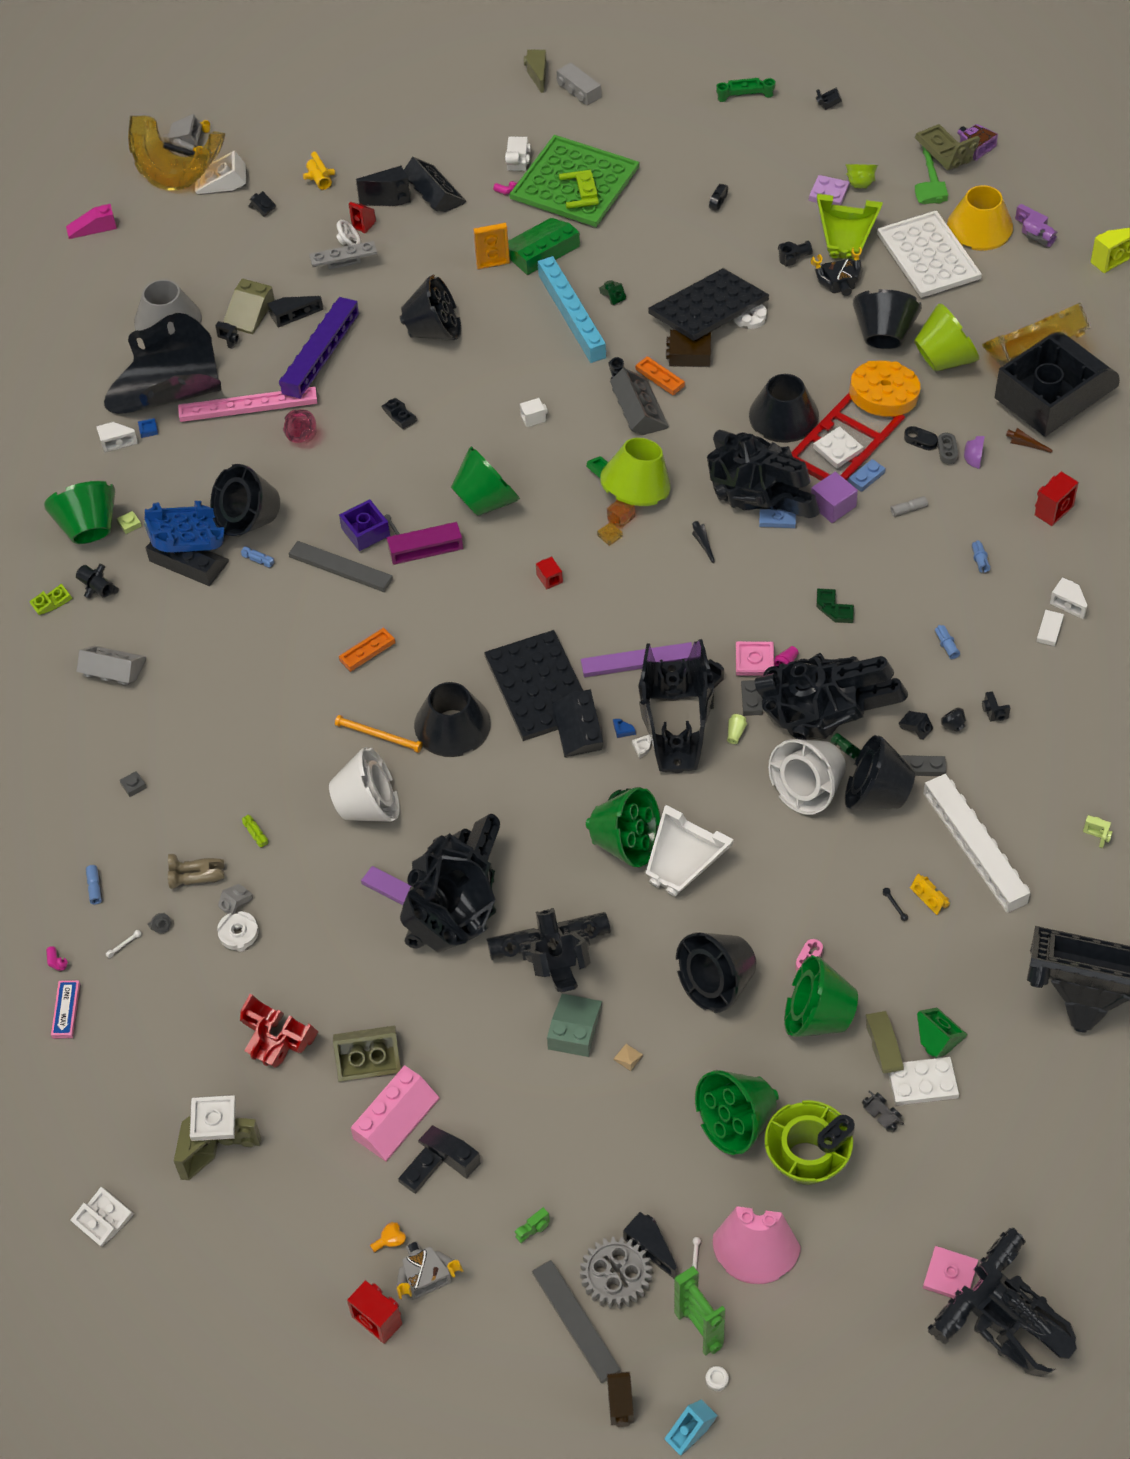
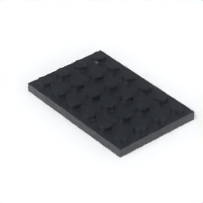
(708, 304)
(532, 678)

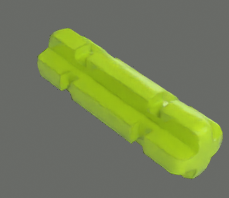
(255, 831)

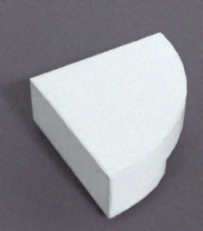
(642, 745)

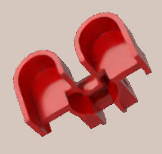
(266, 1046)

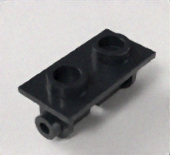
(889, 1117)

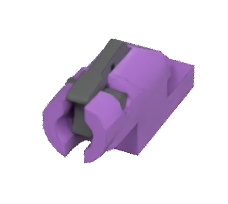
(1035, 225)

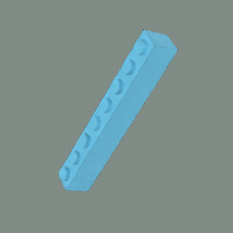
(572, 309)

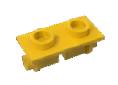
(926, 892)

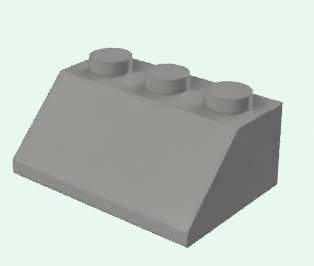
(110, 664)

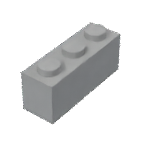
(578, 84)

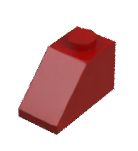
(361, 216)

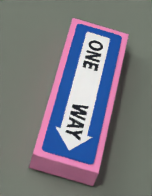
(65, 1009)

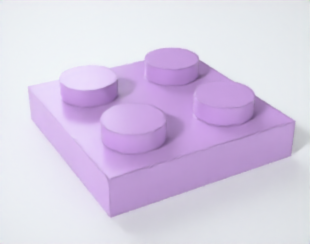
(829, 186)

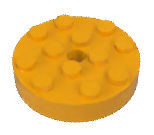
(884, 388)

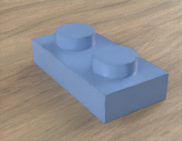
(866, 475)

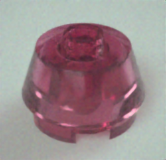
(300, 426)

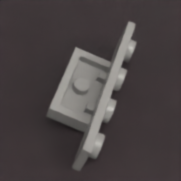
(343, 256)

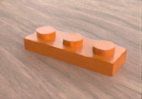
(660, 375)
(367, 649)

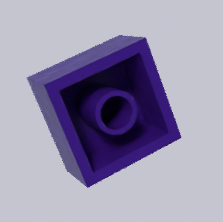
(364, 525)

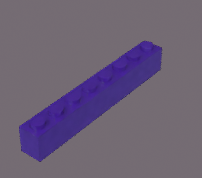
(319, 347)

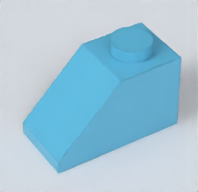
(690, 1426)

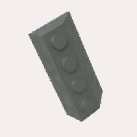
(638, 402)

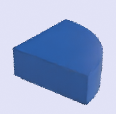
(623, 729)

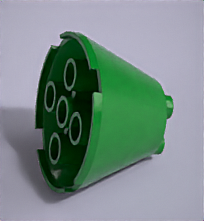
(626, 826)
(734, 1109)

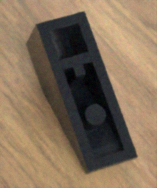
(293, 308)
(452, 1150)
(646, 1234)

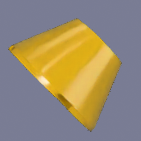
(981, 219)

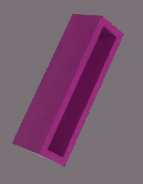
(424, 543)

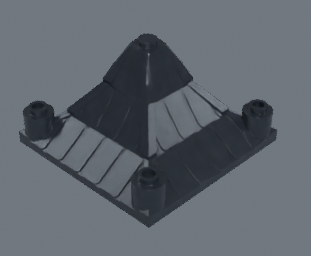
(1084, 970)

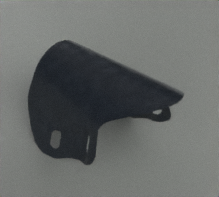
(167, 369)

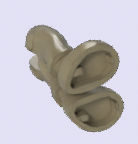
(194, 871)

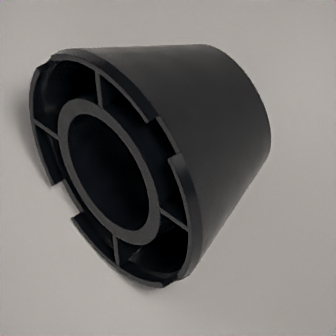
(886, 317)
(784, 410)
(243, 500)
(456, 732)
(881, 778)
(714, 968)

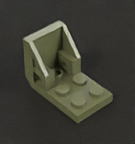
(193, 1157)

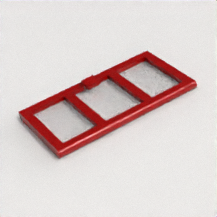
(864, 427)

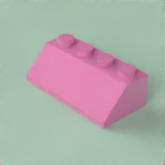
(394, 1113)

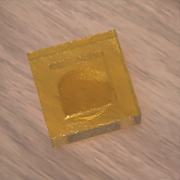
(610, 533)

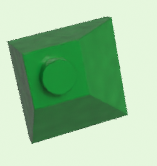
(938, 1032)

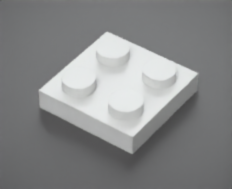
(838, 447)
(212, 1118)

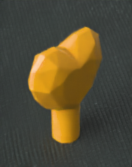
(390, 1236)

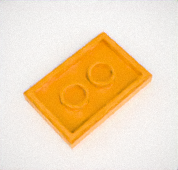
(491, 245)

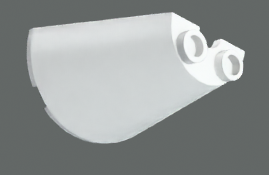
(682, 851)

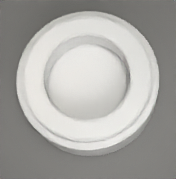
(717, 1378)

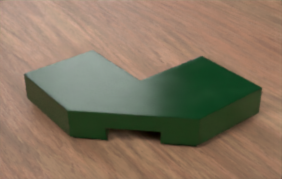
(836, 612)

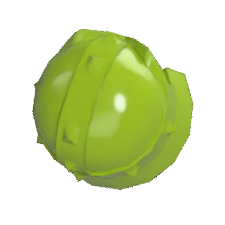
(861, 174)

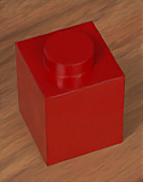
(549, 572)

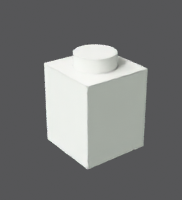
(533, 412)

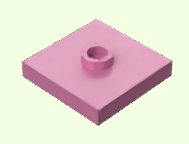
(753, 658)
(949, 1272)

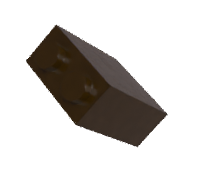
(686, 352)

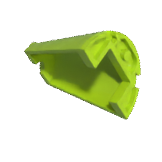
(846, 226)

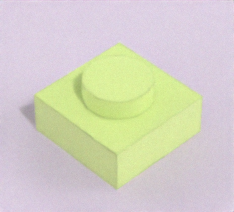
(129, 522)

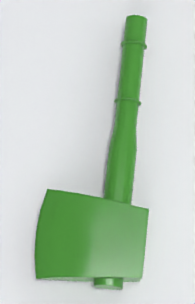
(931, 191)

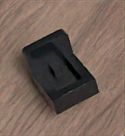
(829, 98)
(262, 203)
(227, 332)
(994, 712)
(916, 722)

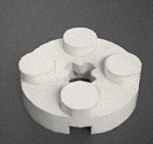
(755, 321)
(237, 941)

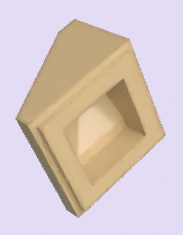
(628, 1057)

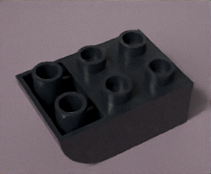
(1053, 382)

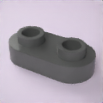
(947, 448)

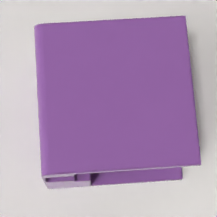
(835, 496)

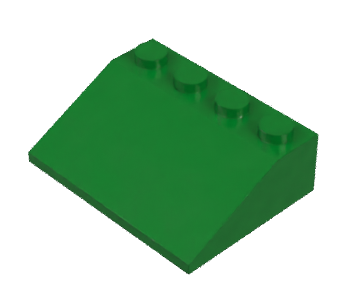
(541, 242)

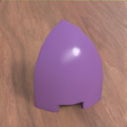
(973, 451)

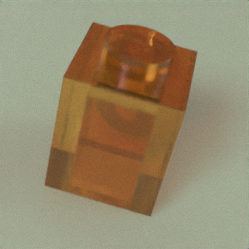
(620, 513)

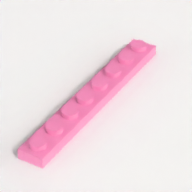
(243, 405)

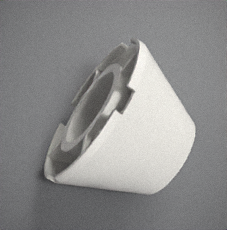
(806, 773)
(364, 789)

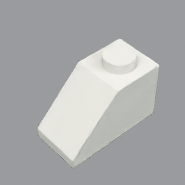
(115, 436)
(1069, 598)

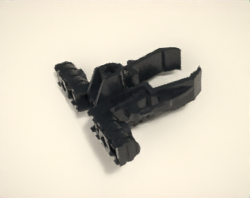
(556, 957)
(1006, 1309)

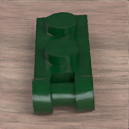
(845, 745)

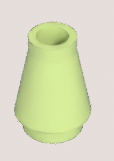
(736, 726)

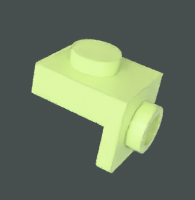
(1099, 828)

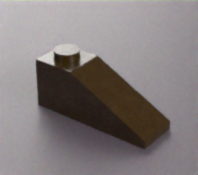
(620, 1399)

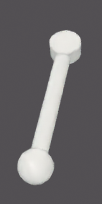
(110, 953)
(696, 1241)

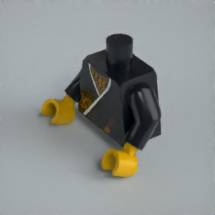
(839, 275)

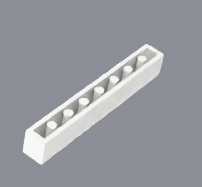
(976, 843)

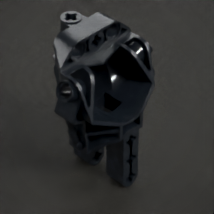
(746, 468)
(837, 693)
(463, 879)

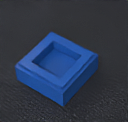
(147, 428)

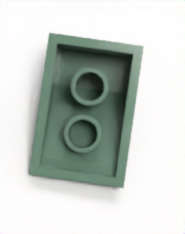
(574, 1025)

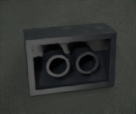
(578, 723)

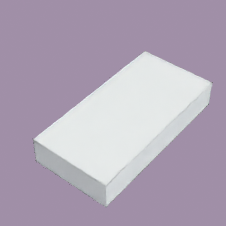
(1050, 628)

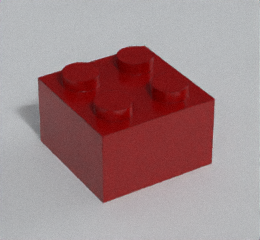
(1056, 498)
(375, 1311)

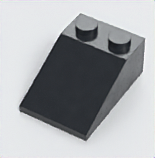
(384, 188)

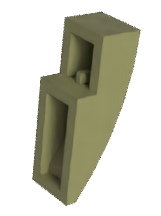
(884, 1042)

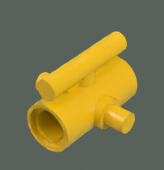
(318, 172)

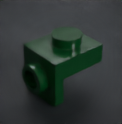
(614, 291)

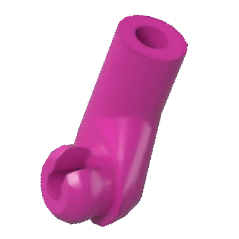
(504, 189)
(55, 962)

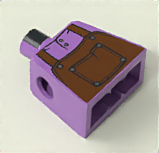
(987, 141)

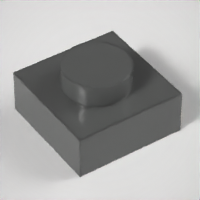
(133, 784)

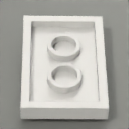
(924, 1082)

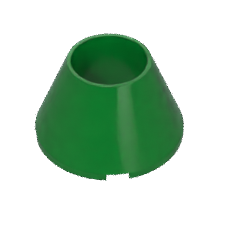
(481, 485)
(83, 510)
(820, 1001)

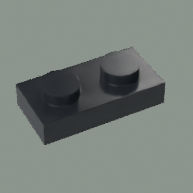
(420, 1170)

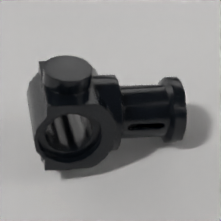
(790, 252)

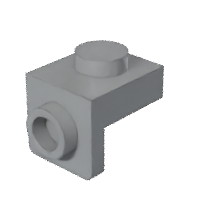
(233, 897)

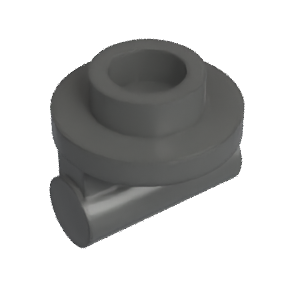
(160, 923)

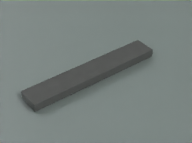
(340, 566)
(575, 1321)

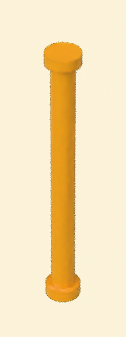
(340, 721)

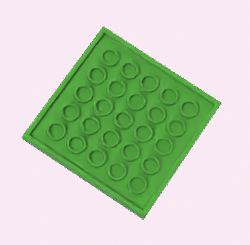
(544, 190)

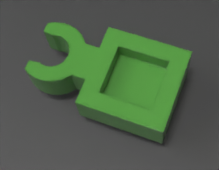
(536, 1223)

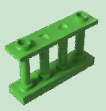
(692, 1304)

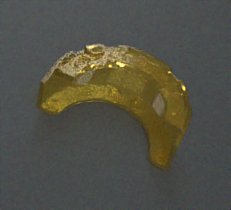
(161, 165)
(1007, 347)

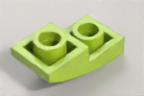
(47, 602)

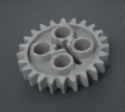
(599, 1281)

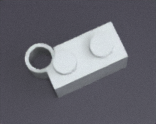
(517, 153)

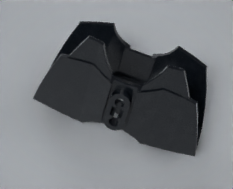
(688, 680)

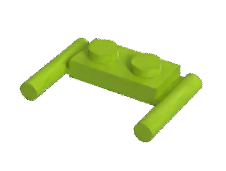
(586, 188)

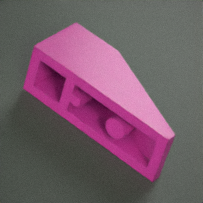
(94, 221)

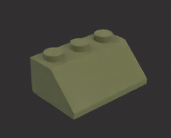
(366, 1053)

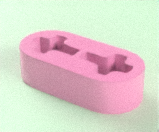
(805, 952)

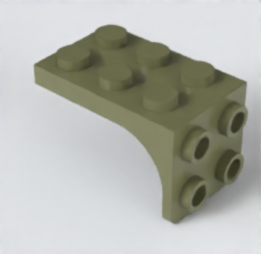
(946, 148)

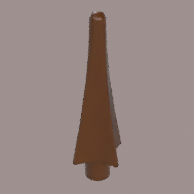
(1021, 438)

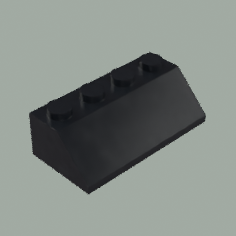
(433, 185)
(196, 565)

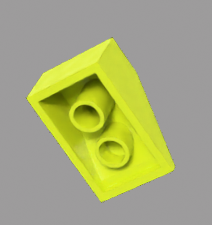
(1111, 249)

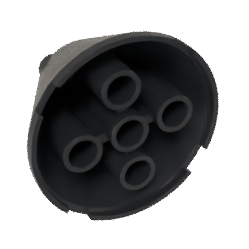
(431, 312)

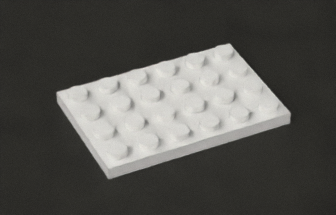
(929, 254)

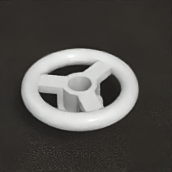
(347, 234)

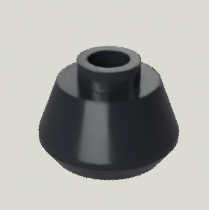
(954, 719)

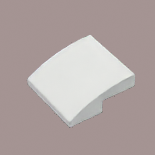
(102, 1217)

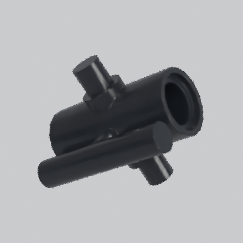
(95, 581)

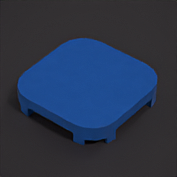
(183, 528)

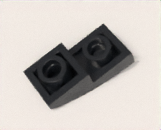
(398, 413)

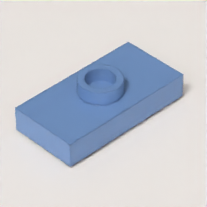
(777, 518)

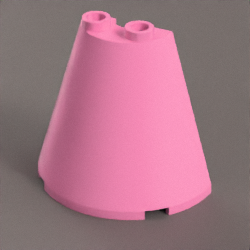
(756, 1246)

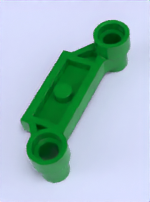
(745, 86)

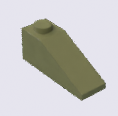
(536, 67)

